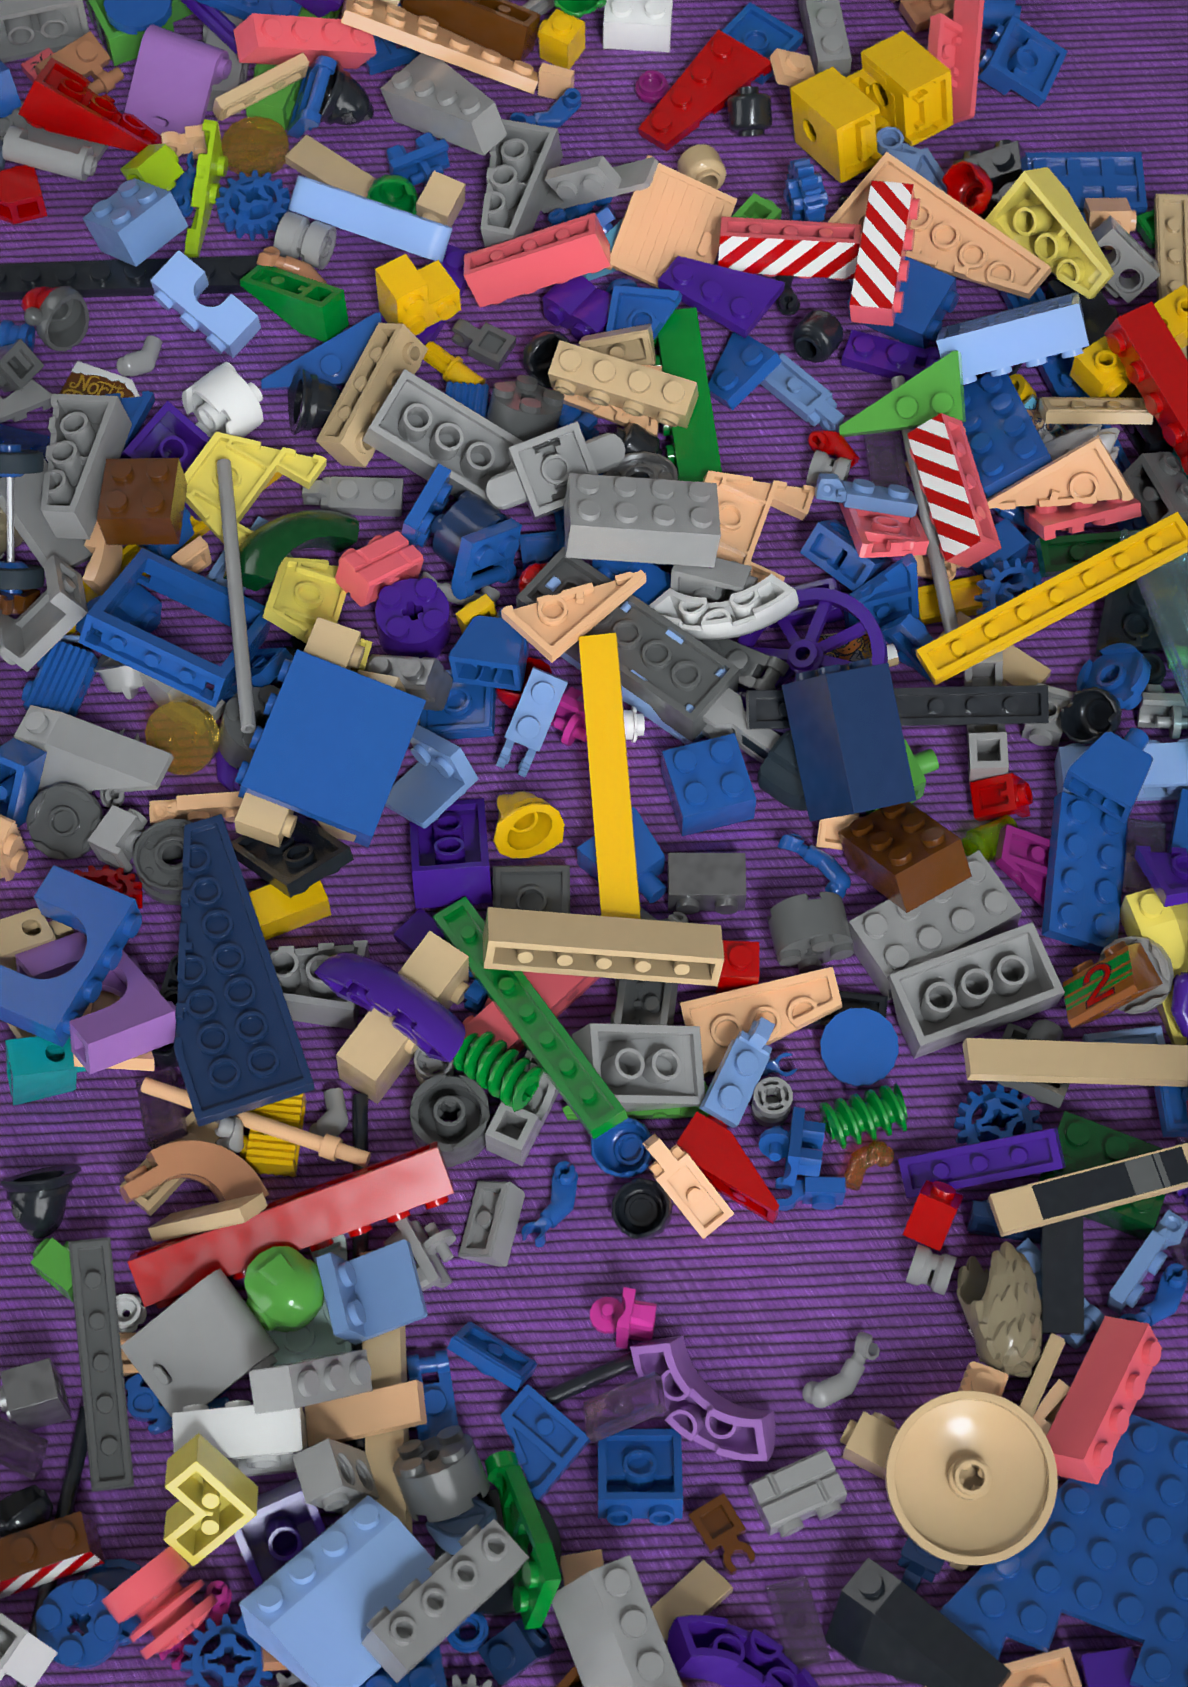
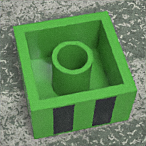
(119, 45)

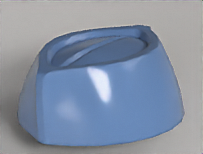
(450, 1531)

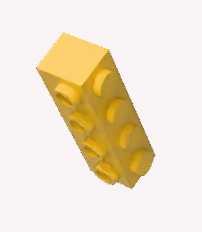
(1102, 372)

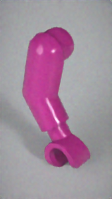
(224, 1597)

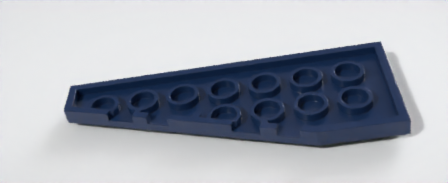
(231, 1014)

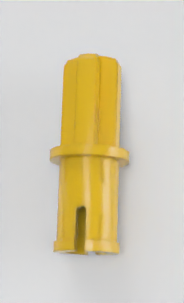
(449, 366)

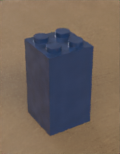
(848, 739)

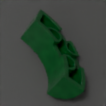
(298, 530)

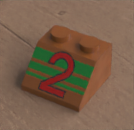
(1109, 983)

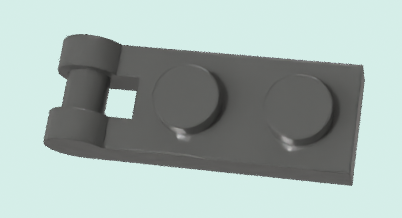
(750, 664)

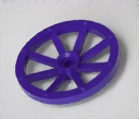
(817, 659)

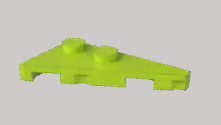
(206, 187)

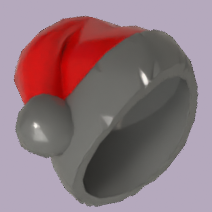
(57, 315)

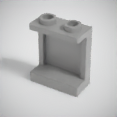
(47, 619)

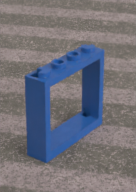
(156, 656)

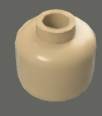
(703, 165)

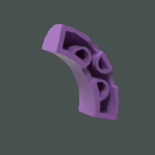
(698, 1410)

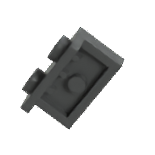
(644, 1002)

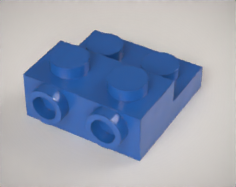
(1021, 61)
(640, 1476)

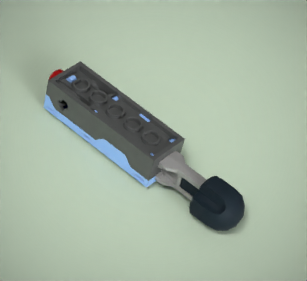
(673, 677)

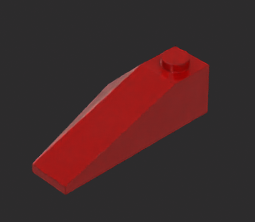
(67, 107)

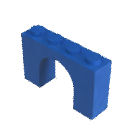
(107, 922)

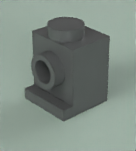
(17, 366)

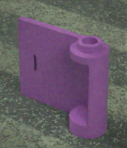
(174, 80)

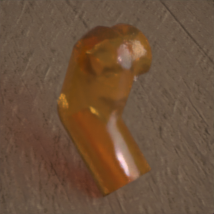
(864, 1158)

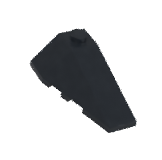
(898, 1633)

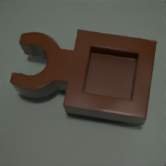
(17, 603)
(719, 1528)

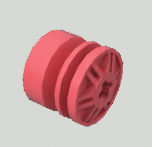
(160, 1602)

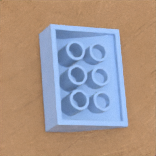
(1017, 337)
(322, 1599)

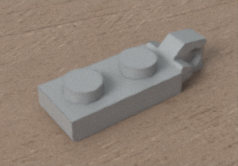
(357, 495)

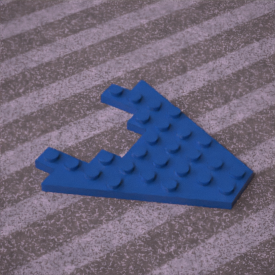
(1103, 1557)

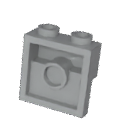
(714, 582)

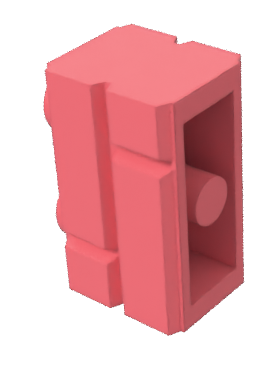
(376, 566)

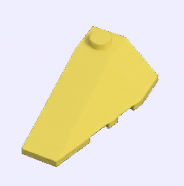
(1049, 225)
(1146, 917)

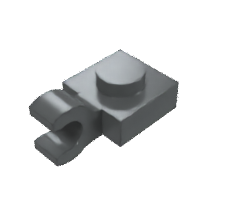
(486, 345)

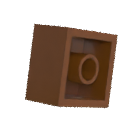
(142, 501)

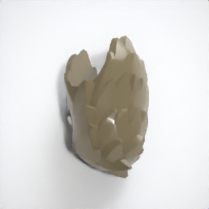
(1003, 1311)

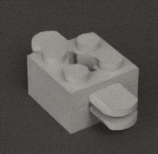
(544, 465)

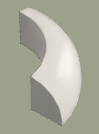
(740, 615)

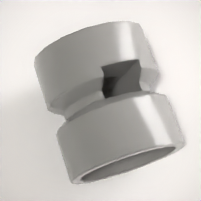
(301, 239)

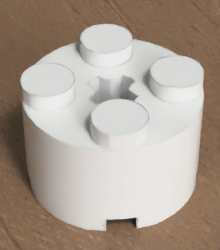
(224, 402)

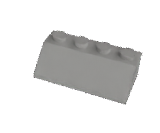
(427, 427)
(974, 990)
(613, 1629)

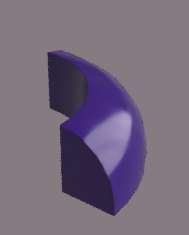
(392, 994)
(730, 1656)

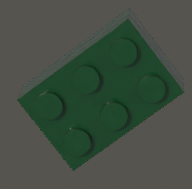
(1093, 1145)

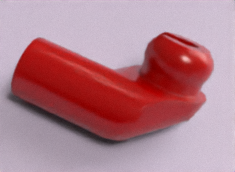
(832, 444)

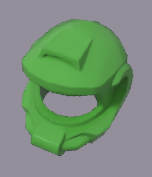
(283, 1289)

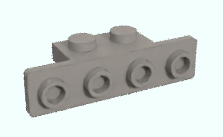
(595, 180)

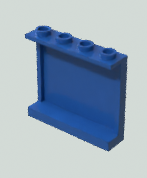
(331, 745)

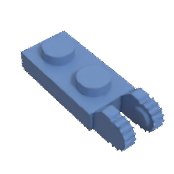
(533, 717)

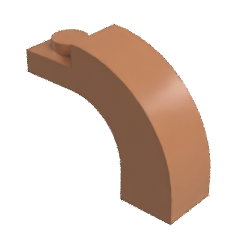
(200, 1161)

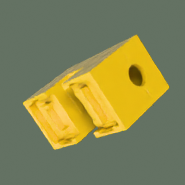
(895, 88)

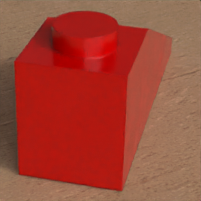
(727, 1165)

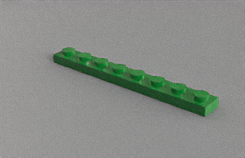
(534, 1025)

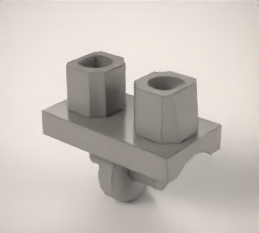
(1162, 711)
(425, 1250)

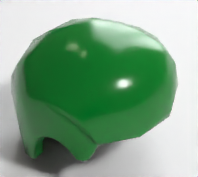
(395, 192)

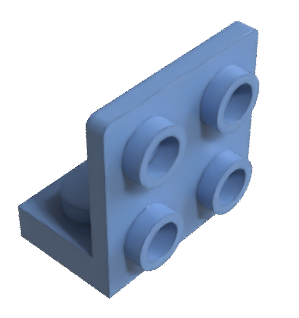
(433, 782)
(372, 1292)

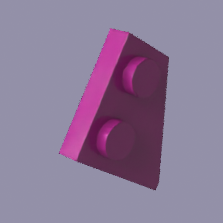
(1024, 860)

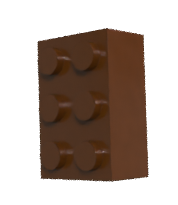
(904, 854)

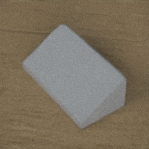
(492, 1223)

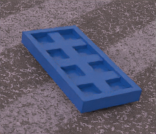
(1097, 175)
(1001, 433)
(1084, 874)

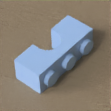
(225, 325)

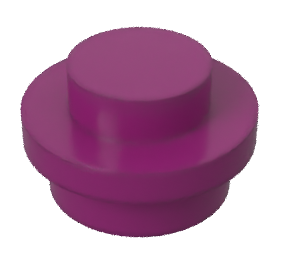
(651, 86)

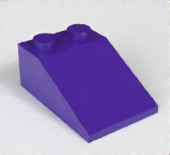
(169, 436)
(452, 857)
(278, 1530)

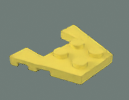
(251, 472)
(303, 593)

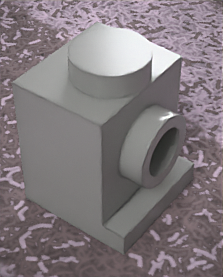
(1051, 732)
(116, 837)

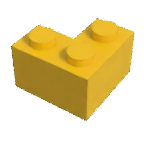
(415, 295)

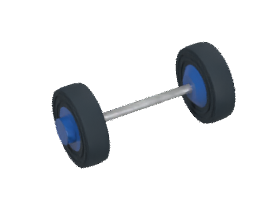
(15, 463)

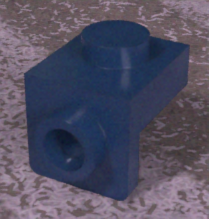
(515, 1651)

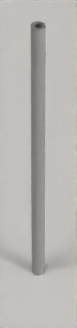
(935, 558)
(236, 597)

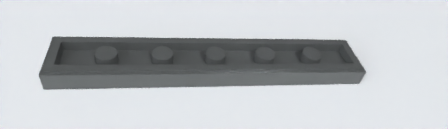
(101, 1365)

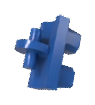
(420, 163)
(779, 1143)

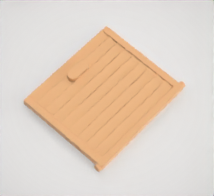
(669, 221)

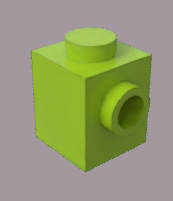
(154, 165)

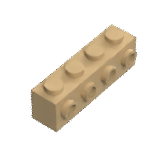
(374, 376)
(623, 385)

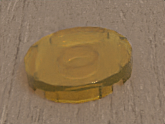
(255, 145)
(185, 733)

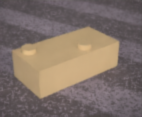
(377, 1050)

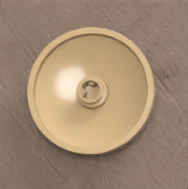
(971, 1478)

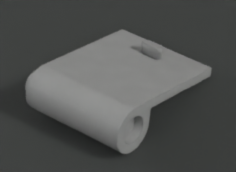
(52, 152)
(202, 1343)

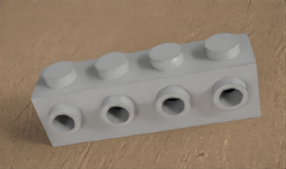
(444, 1600)

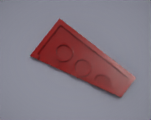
(703, 89)

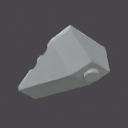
(91, 754)

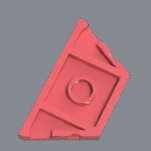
(884, 534)

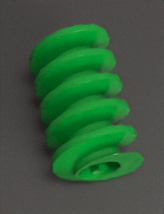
(497, 1070)
(864, 1115)

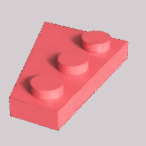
(1072, 517)

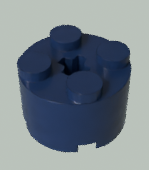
(464, 517)

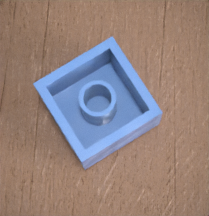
(135, 221)

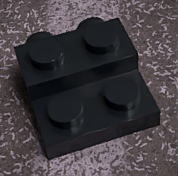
(1003, 166)

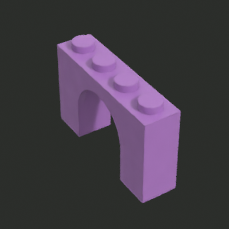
(116, 1033)

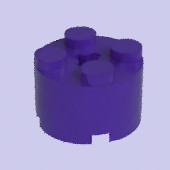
(413, 618)

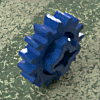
(805, 192)
(253, 204)
(997, 593)
(996, 1107)
(207, 1664)

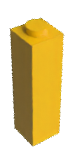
(283, 914)

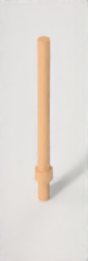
(329, 1146)

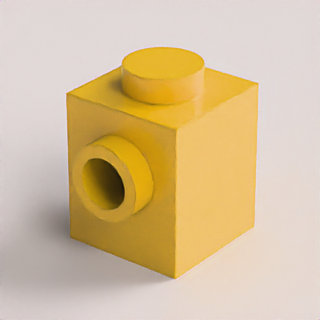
(561, 39)

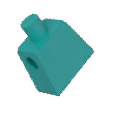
(39, 1069)

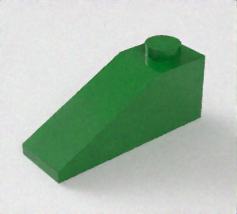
(301, 302)

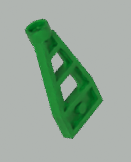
(539, 1576)

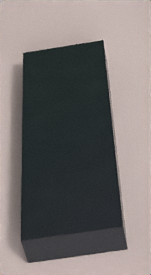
(1062, 1277)

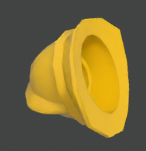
(526, 825)

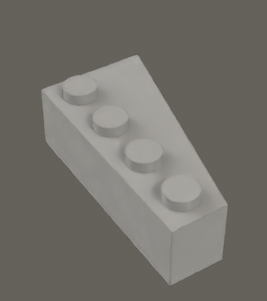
(442, 102)
(518, 180)
(82, 437)
(305, 993)

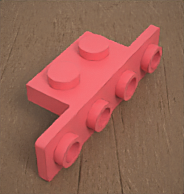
(958, 48)

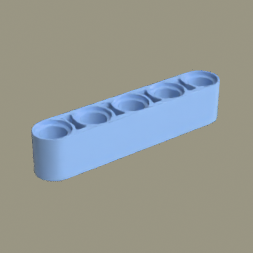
(370, 218)

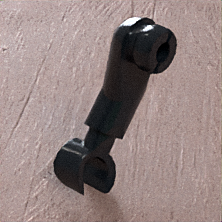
(787, 302)

